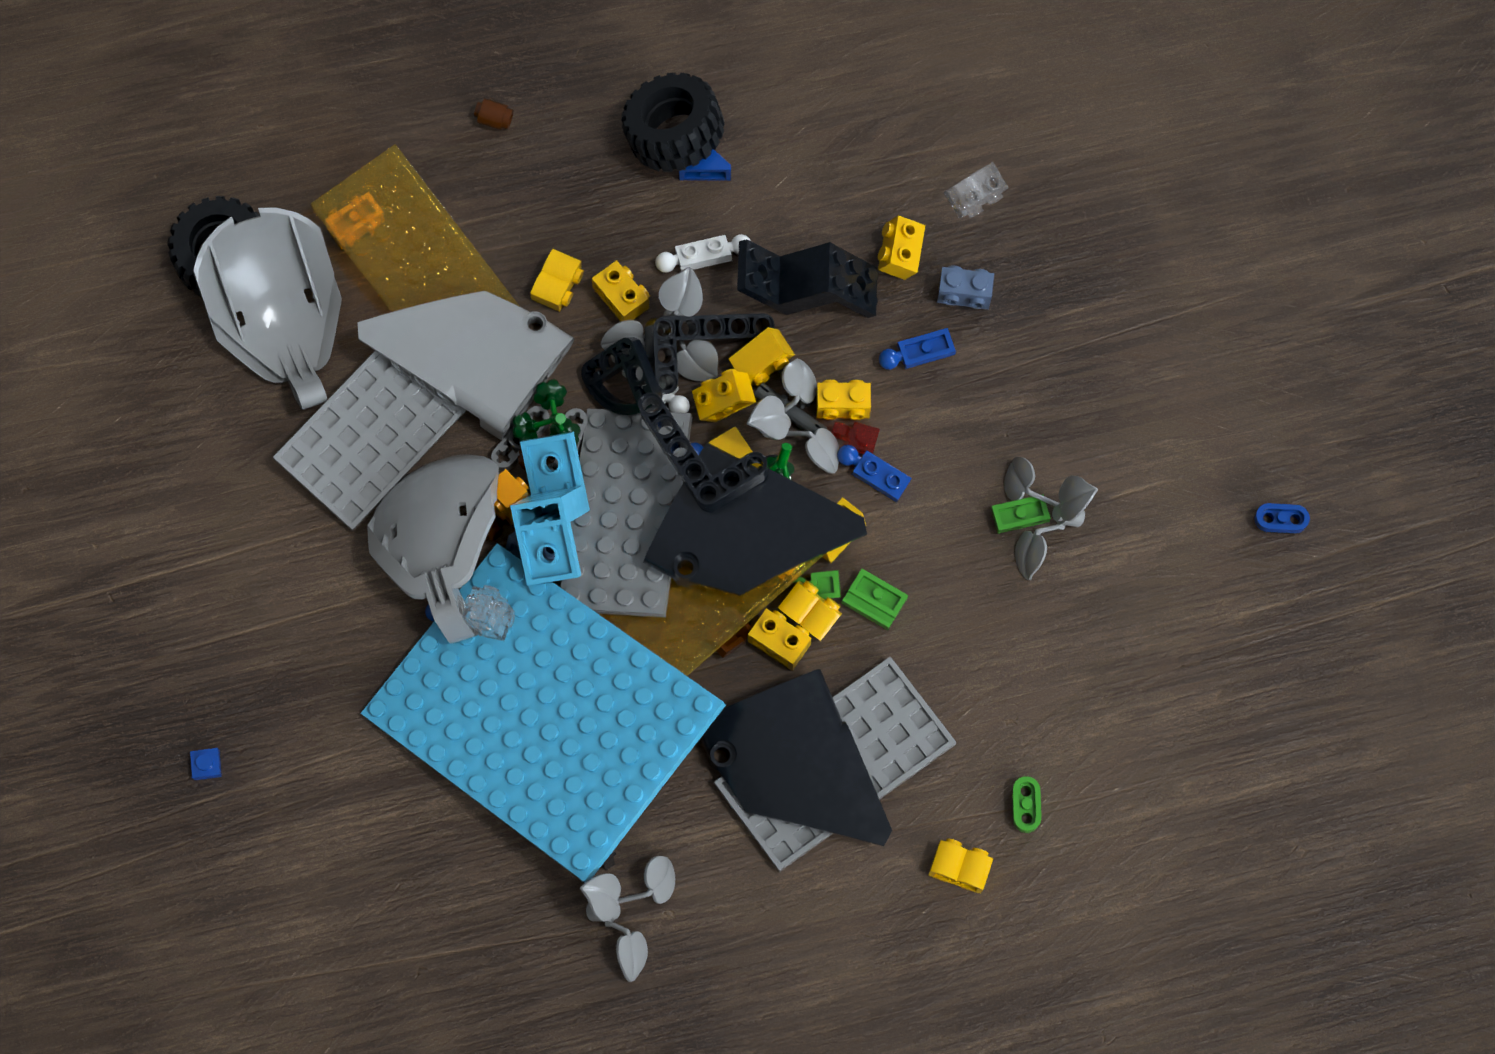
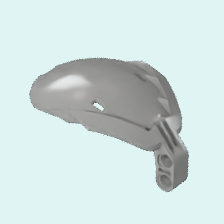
(263, 273)
(426, 541)

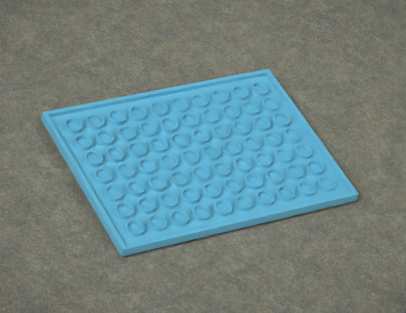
(553, 727)

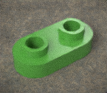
(1026, 805)

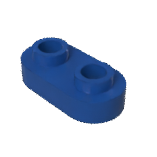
(1281, 517)

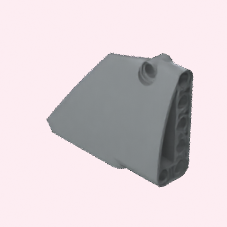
(471, 353)

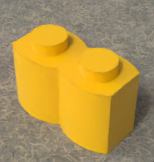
(556, 280)
(810, 609)
(961, 866)

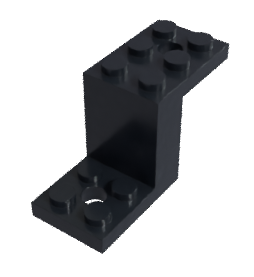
(807, 278)

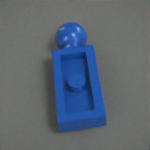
(919, 350)
(875, 472)

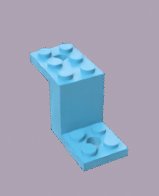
(547, 513)

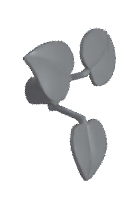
(679, 296)
(772, 421)
(1073, 496)
(604, 906)

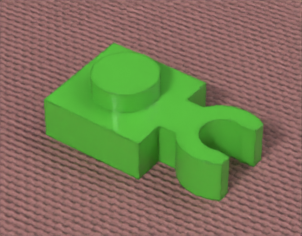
(826, 582)

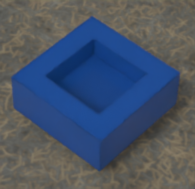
(205, 764)

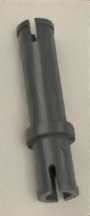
(796, 415)

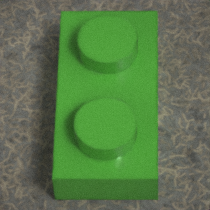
(1020, 514)

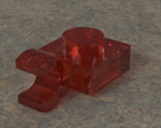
(861, 436)

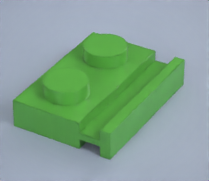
(875, 599)

